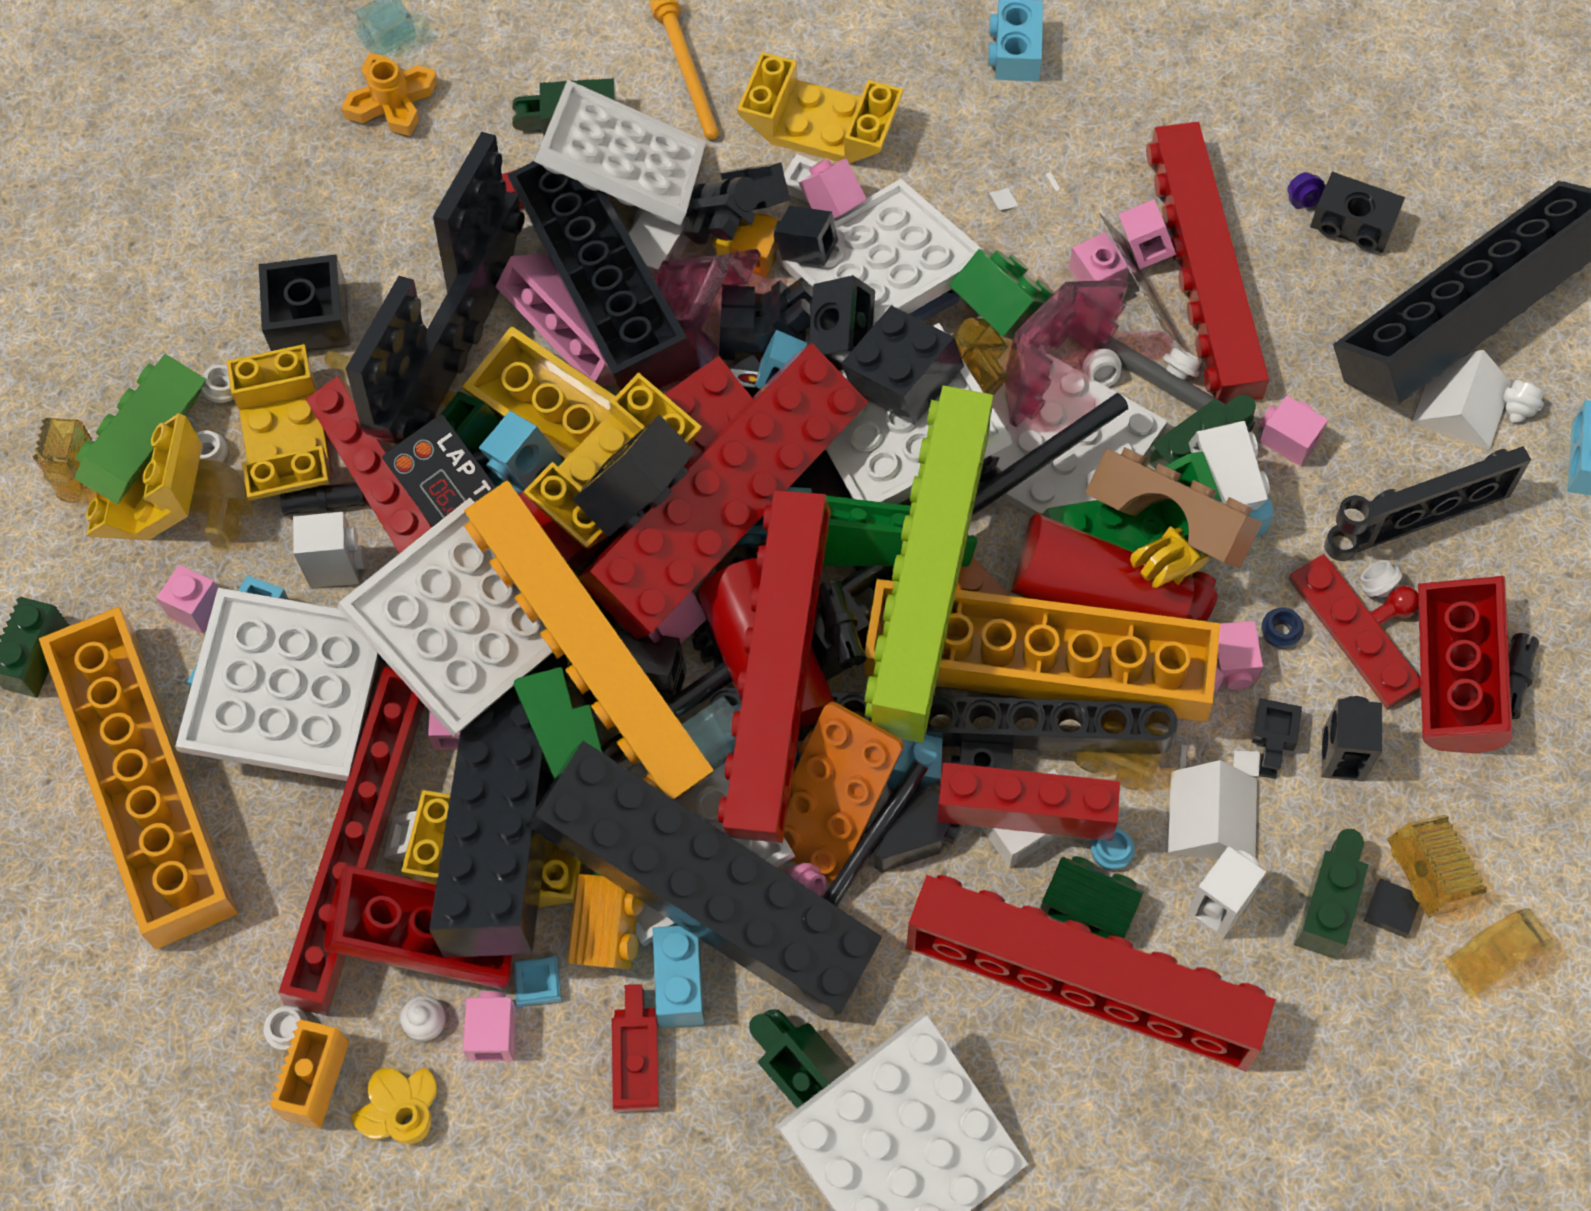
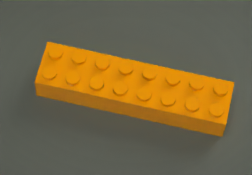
(588, 640)
(1070, 652)
(138, 779)

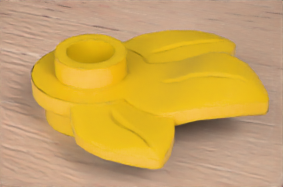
(394, 1099)

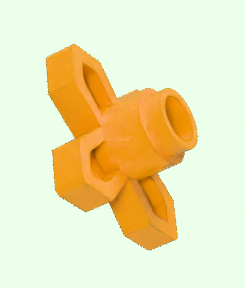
(390, 93)

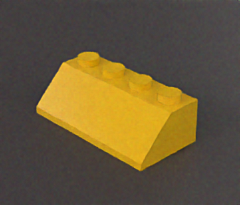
(540, 389)

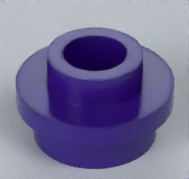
(1305, 190)

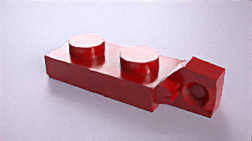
(635, 1054)

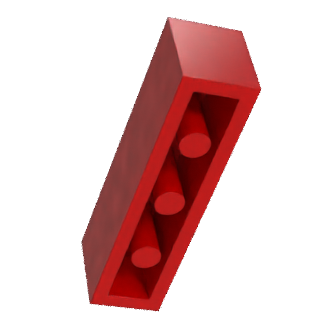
(1028, 801)

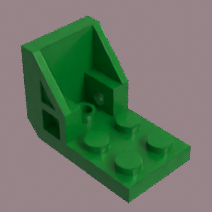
(1150, 524)

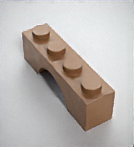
(1214, 527)

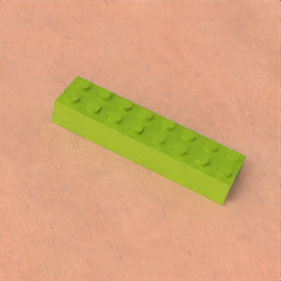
(929, 563)

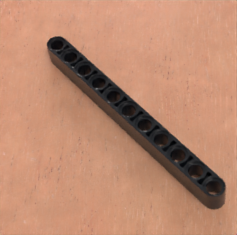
(1046, 712)

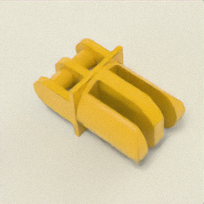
(1168, 558)

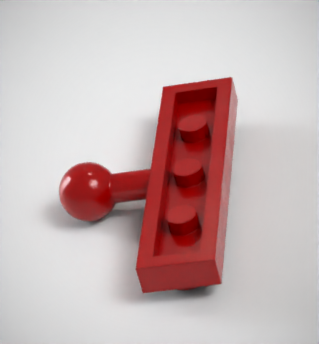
(1359, 631)

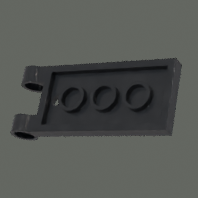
(1427, 503)

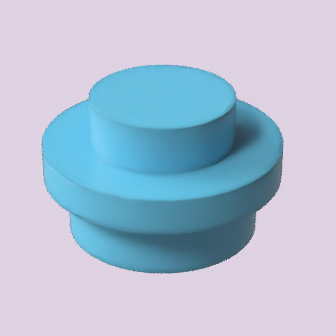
(1115, 853)

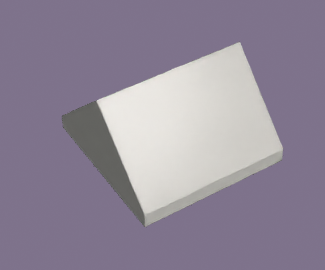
(1465, 400)
(1211, 810)

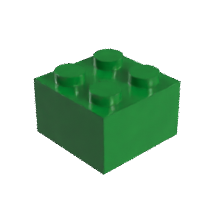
(1000, 290)

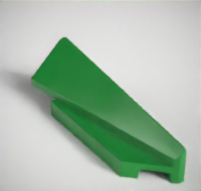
(870, 533)
(553, 719)

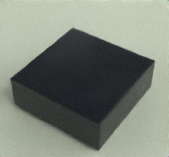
(1392, 908)

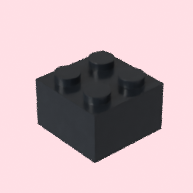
(304, 303)
(903, 364)
(635, 477)

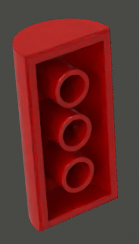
(1088, 571)
(727, 608)
(1465, 665)
(389, 923)

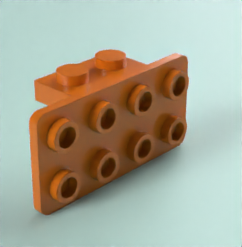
(837, 787)

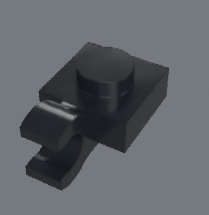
(1277, 729)

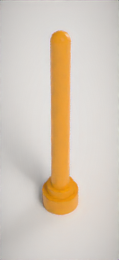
(667, 14)

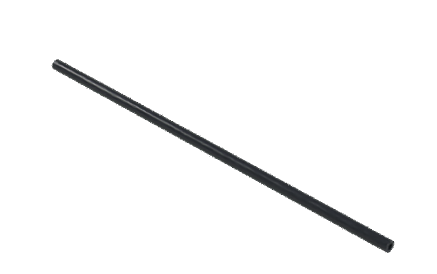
(868, 575)

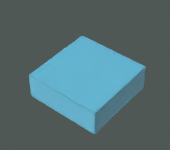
(537, 981)

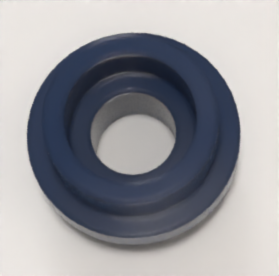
(1285, 617)

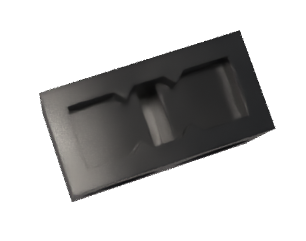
(1351, 739)

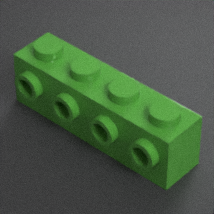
(125, 439)

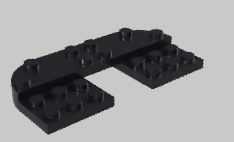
(400, 364)

